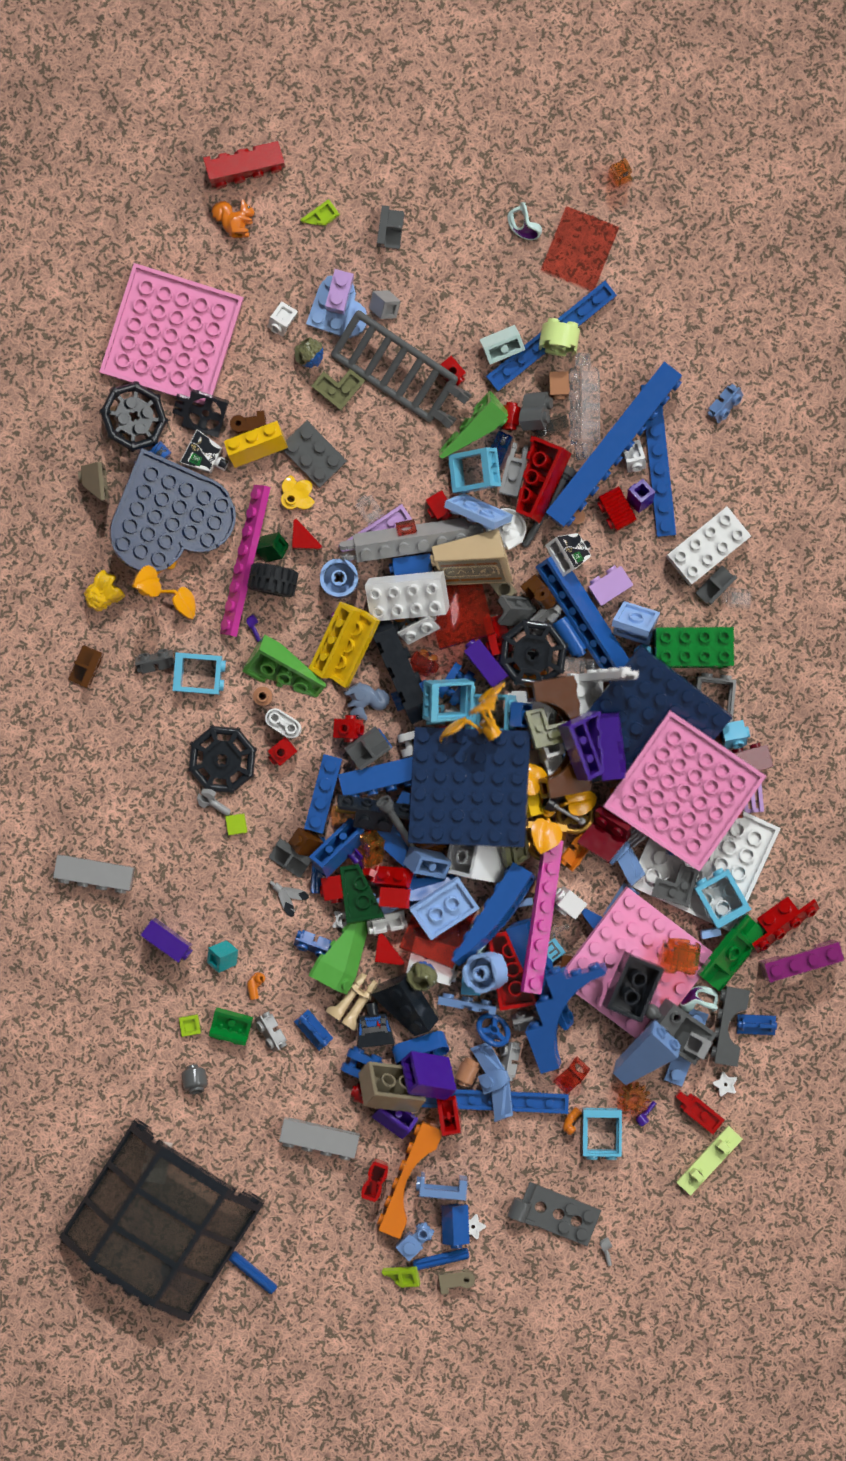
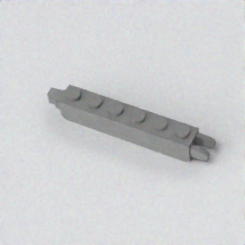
(388, 544)

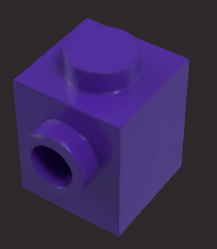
(640, 495)

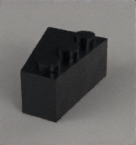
(406, 1005)

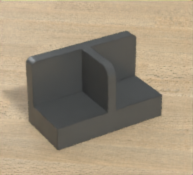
(390, 228)
(715, 585)
(515, 609)
(367, 748)
(287, 858)

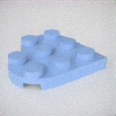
(331, 321)

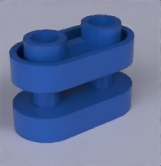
(455, 673)
(357, 1054)

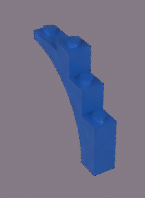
(562, 986)

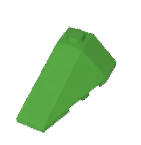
(487, 416)
(277, 663)
(341, 961)

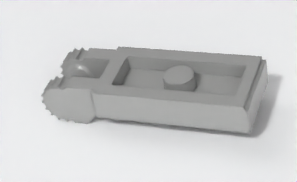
(513, 472)

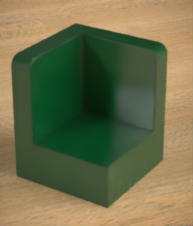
(272, 547)

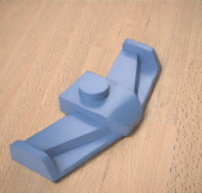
(629, 864)
(494, 1081)

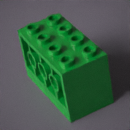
(694, 646)

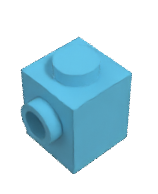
(735, 735)

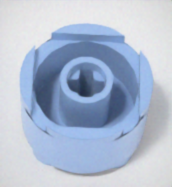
(328, 578)
(485, 972)

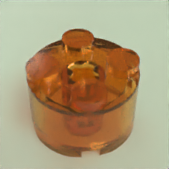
(680, 956)

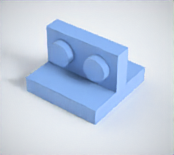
(635, 622)

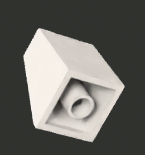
(476, 862)

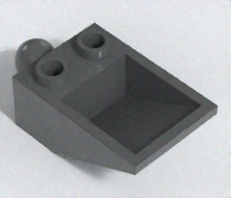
(679, 1025)

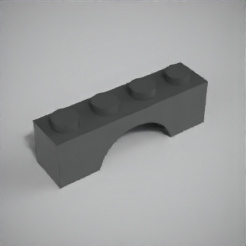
(734, 1001)

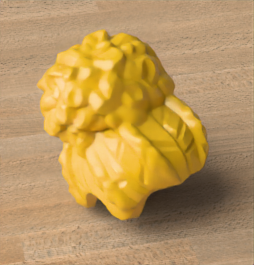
(103, 592)

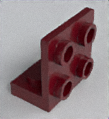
(605, 835)

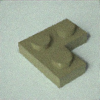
(338, 393)
(540, 731)

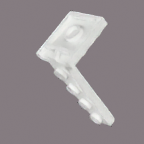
(591, 683)

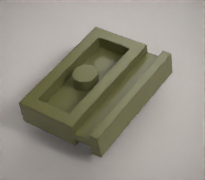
(515, 855)

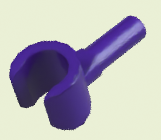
(252, 621)
(356, 858)
(641, 1118)

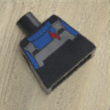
(374, 1028)

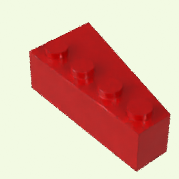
(244, 164)
(541, 477)
(510, 993)

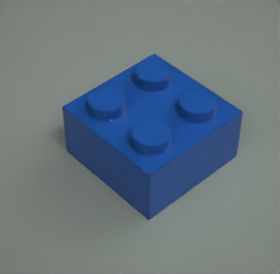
(517, 714)

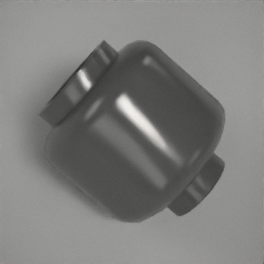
(194, 1079)

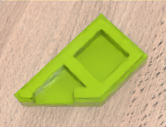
(321, 215)
(403, 1276)

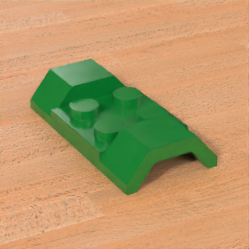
(731, 952)

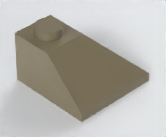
(94, 479)

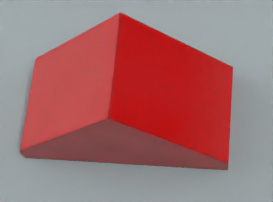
(303, 539)
(394, 897)
(386, 952)
(449, 1116)

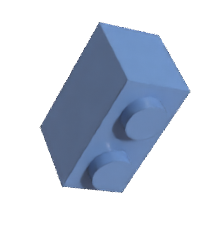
(427, 862)

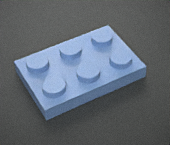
(478, 511)
(444, 908)

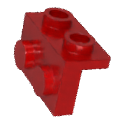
(495, 640)

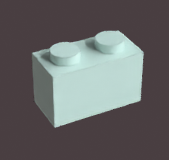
(502, 344)

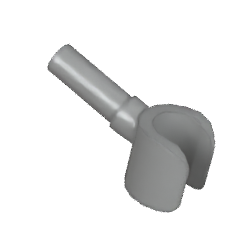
(605, 1245)

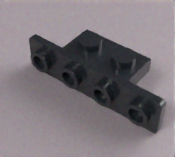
(368, 814)

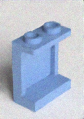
(442, 1191)

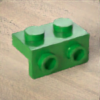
(230, 1026)

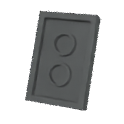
(314, 454)

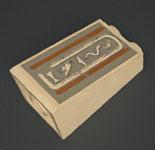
(473, 560)

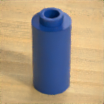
(570, 636)

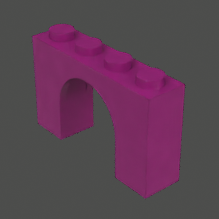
(787, 966)

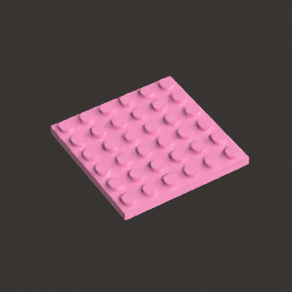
(171, 333)
(684, 790)
(640, 930)

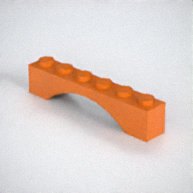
(425, 1142)

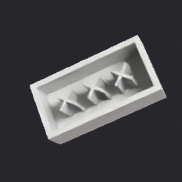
(708, 546)
(407, 595)

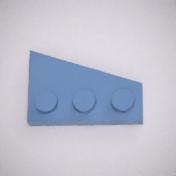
(467, 1002)

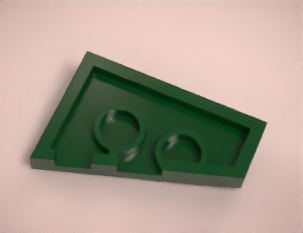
(358, 896)

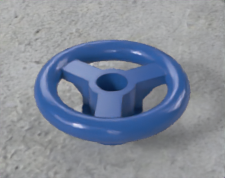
(492, 1032)

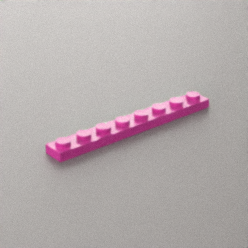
(245, 558)
(541, 920)

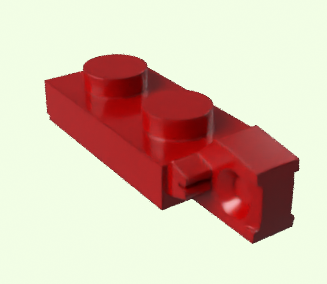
(389, 876)
(700, 1112)

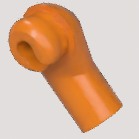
(253, 983)
(570, 1119)

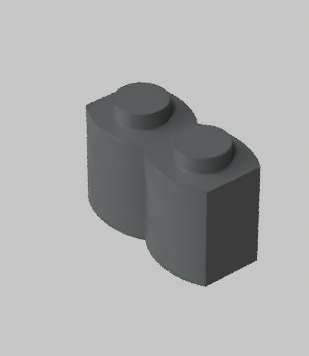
(535, 411)

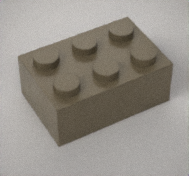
(385, 1088)

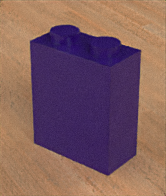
(484, 662)
(167, 940)
(428, 1075)

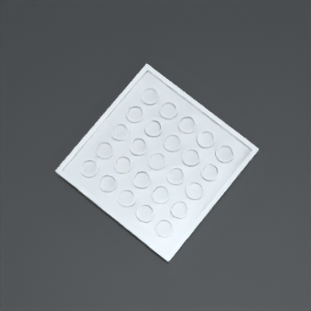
(740, 851)

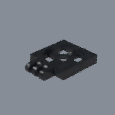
(187, 407)

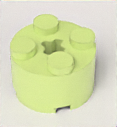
(559, 337)

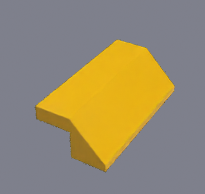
(344, 644)

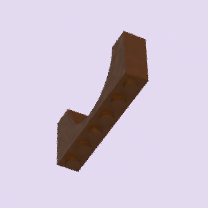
(560, 695)

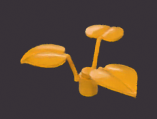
(148, 584)
(487, 725)
(547, 834)

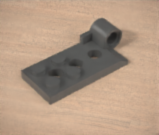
(525, 1212)

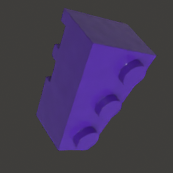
(583, 745)
(613, 746)

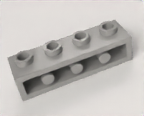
(94, 872)
(319, 1137)

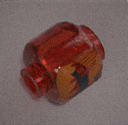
(424, 662)

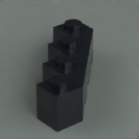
(400, 669)

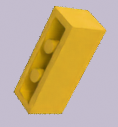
(255, 444)

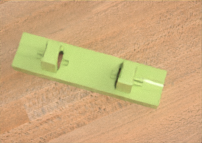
(709, 1160)

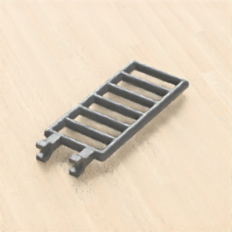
(462, 395)

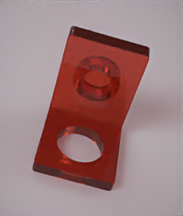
(409, 523)
(571, 1077)

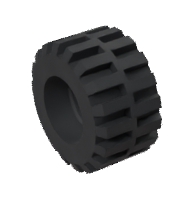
(272, 579)

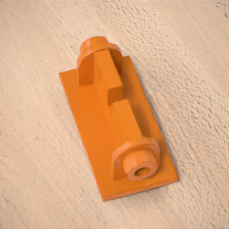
(573, 858)

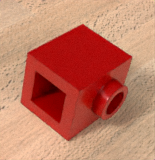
(453, 366)
(436, 506)
(282, 752)
(332, 889)

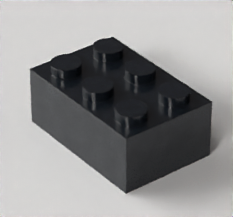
(633, 986)

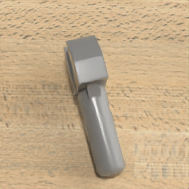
(211, 801)

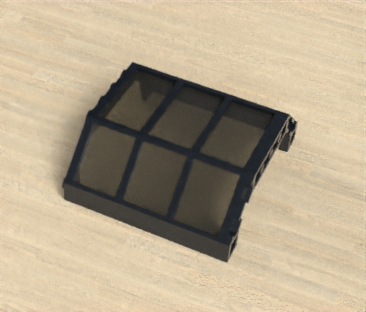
(159, 1224)

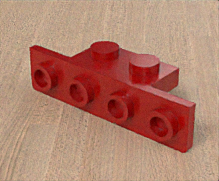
(782, 919)

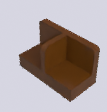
(86, 666)

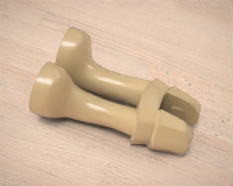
(350, 1019)

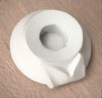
(514, 531)

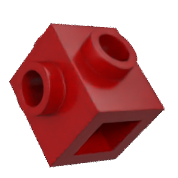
(348, 728)

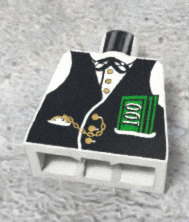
(204, 454)
(568, 552)

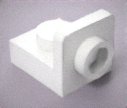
(281, 319)
(635, 458)

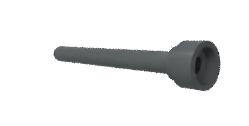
(567, 475)
(386, 805)

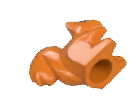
(234, 222)

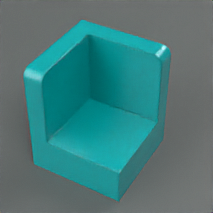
(222, 956)

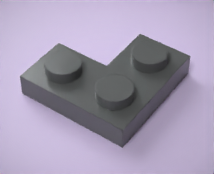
(677, 892)

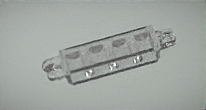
(584, 406)

